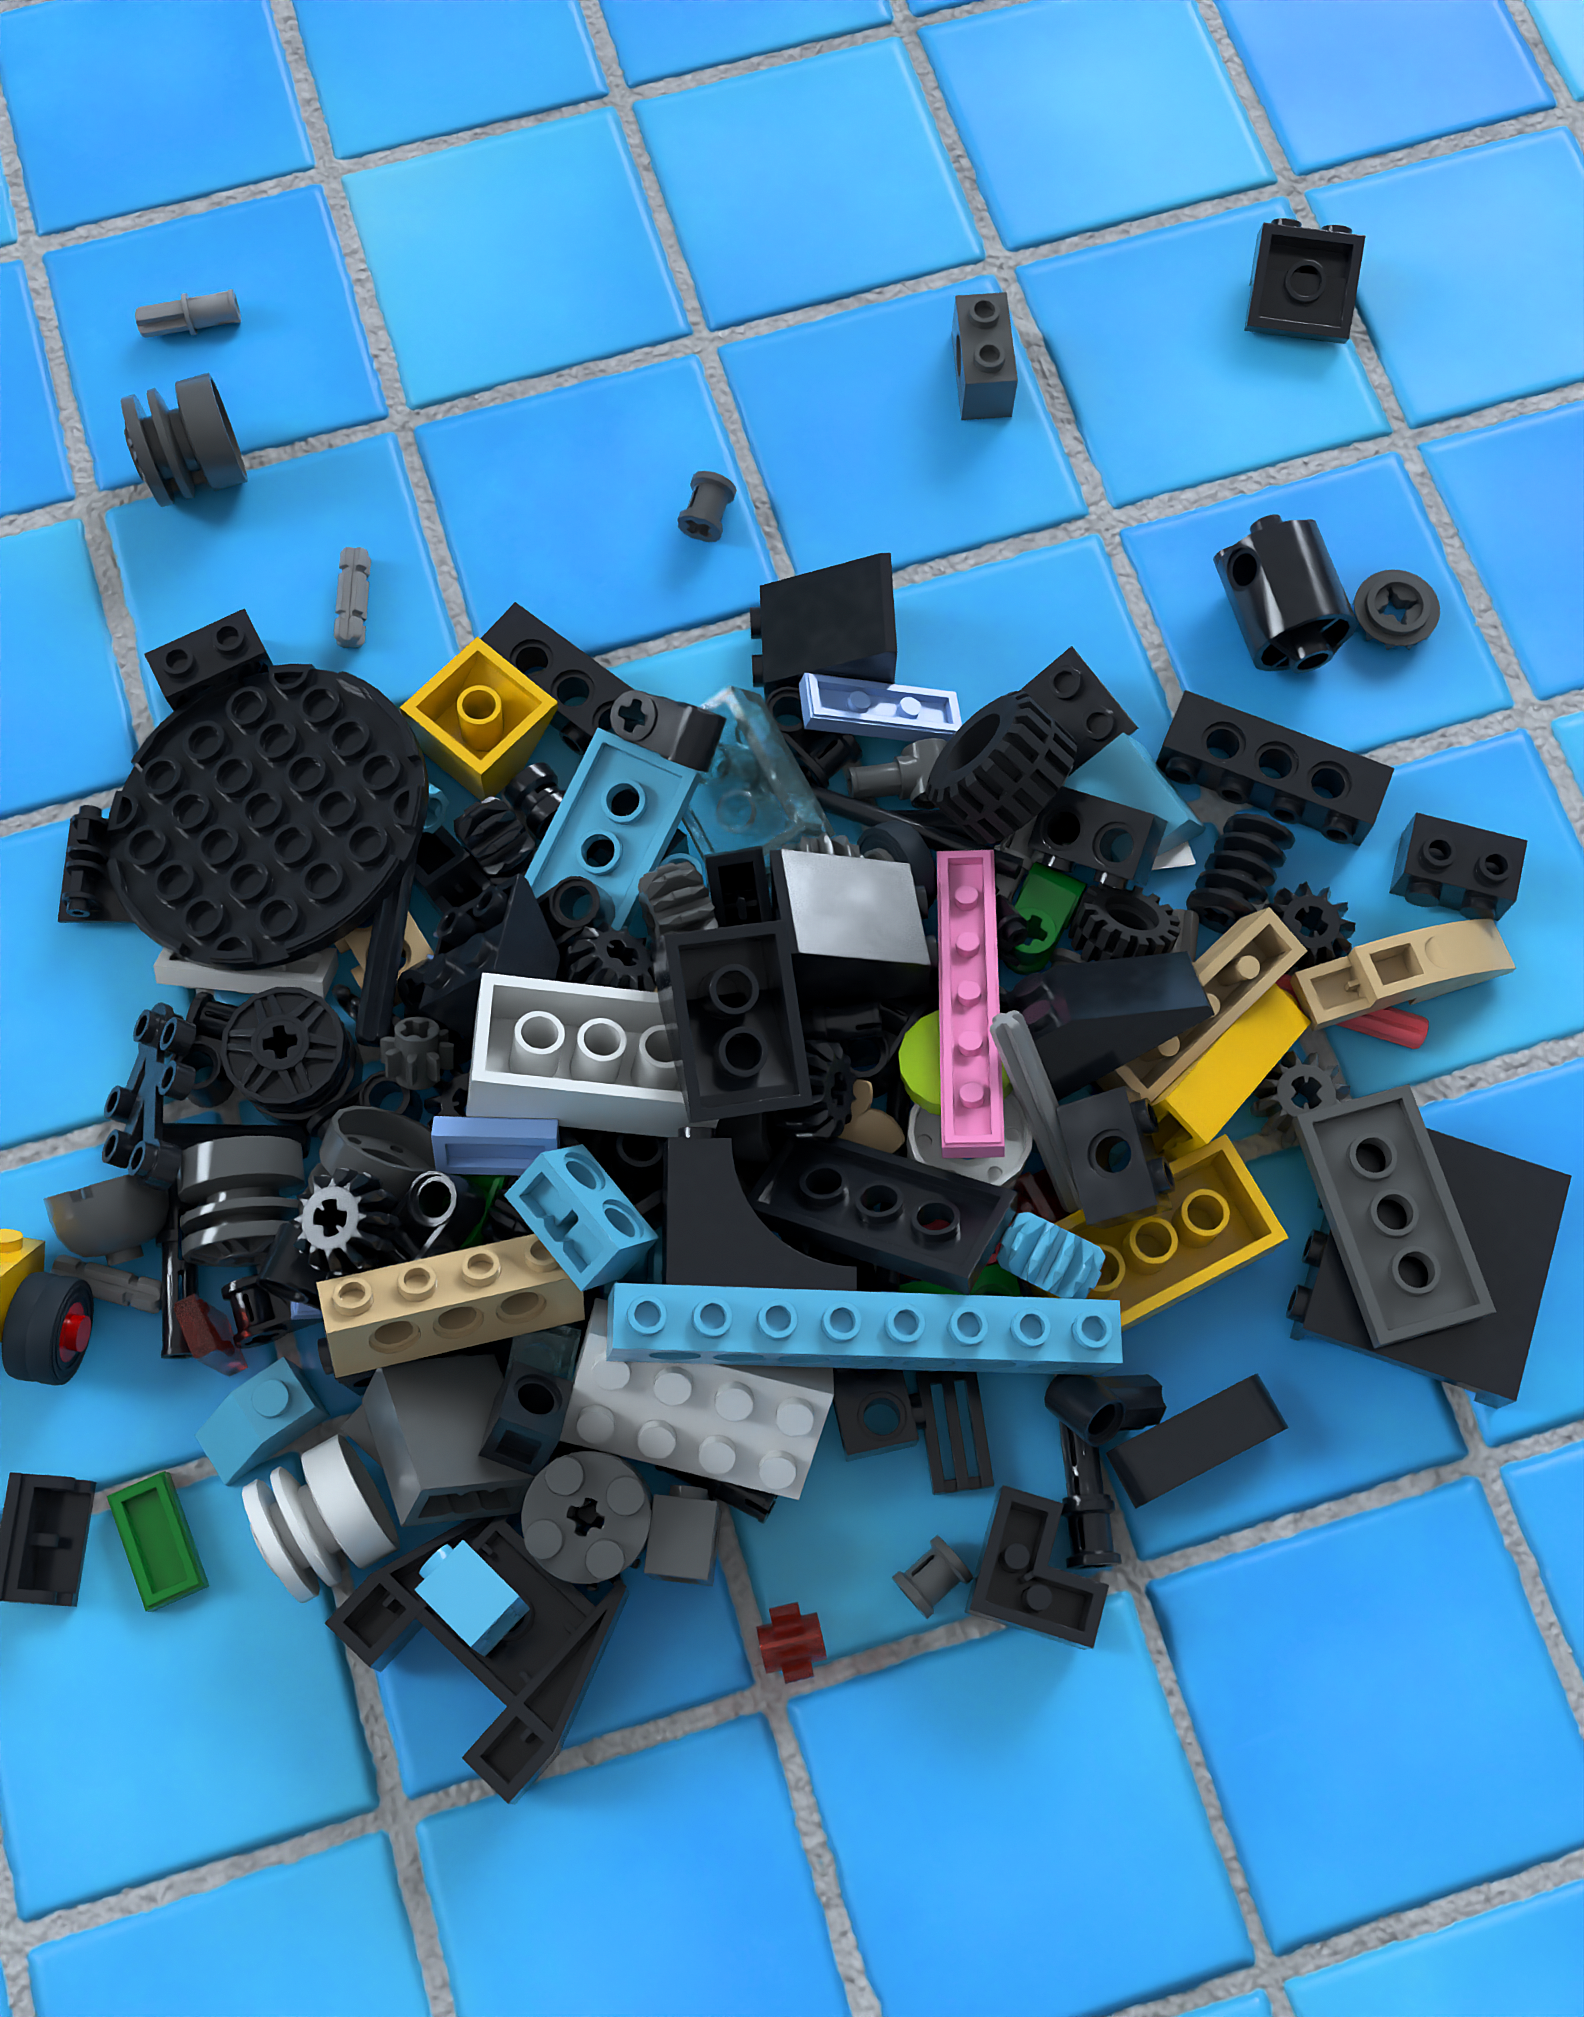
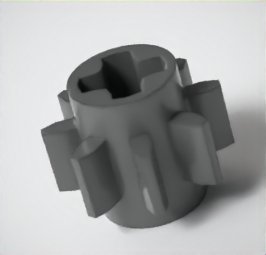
(417, 1053)

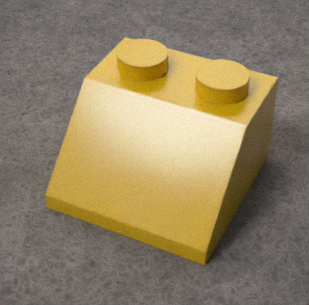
(479, 719)

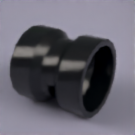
(536, 795)

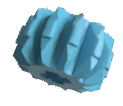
(1050, 1257)

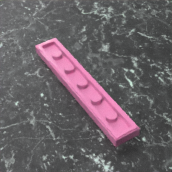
(967, 1003)

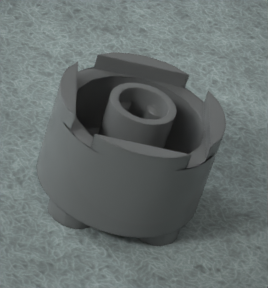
(555, 1533)

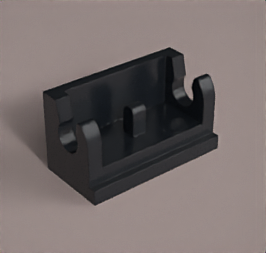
(44, 1538)

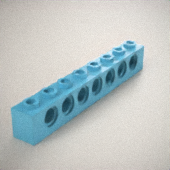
(862, 1329)

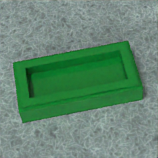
(157, 1541)

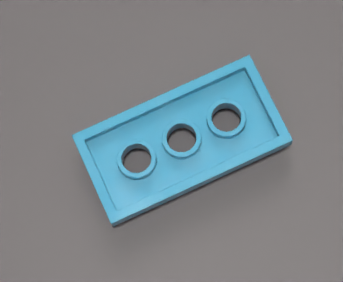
(587, 817)

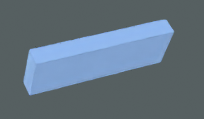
(877, 708)

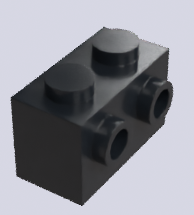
(1458, 867)

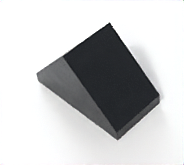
(738, 886)

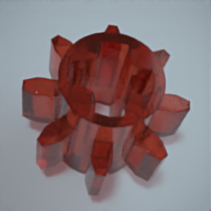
(791, 1642)

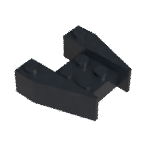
(534, 1669)

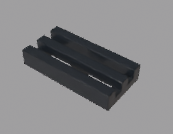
(961, 1481)

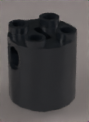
(1286, 595)

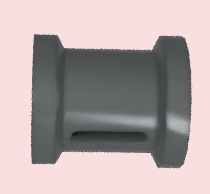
(706, 506)
(932, 1577)

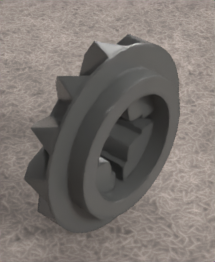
(1404, 591)

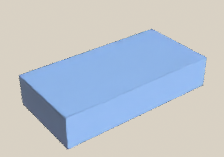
(491, 1144)

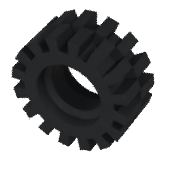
(1122, 924)

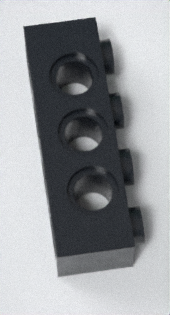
(568, 674)
(1301, 761)

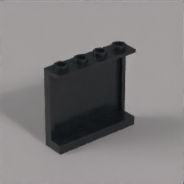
(1512, 1226)

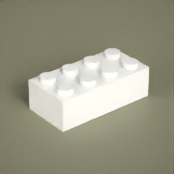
(574, 1057)
(700, 1419)

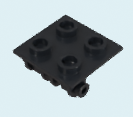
(1080, 705)
(86, 883)

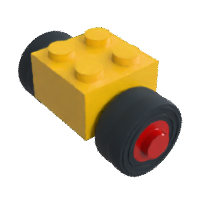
(41, 1314)

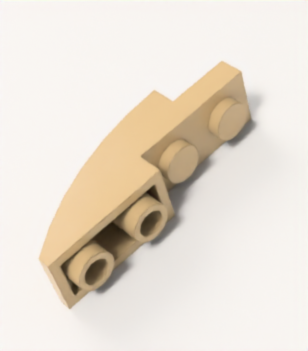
(1402, 969)

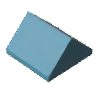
(1132, 778)

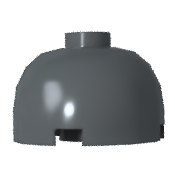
(108, 1218)

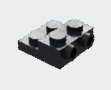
(1304, 281)

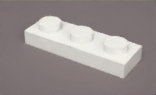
(311, 973)

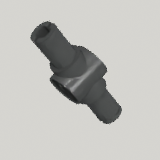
(903, 777)

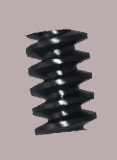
(1239, 870)

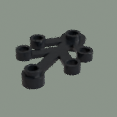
(142, 1100)

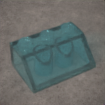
(753, 785)

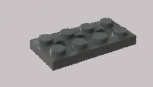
(1369, 1248)

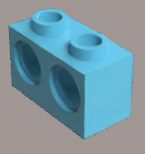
(581, 1216)
(470, 1596)

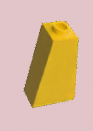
(1226, 1074)

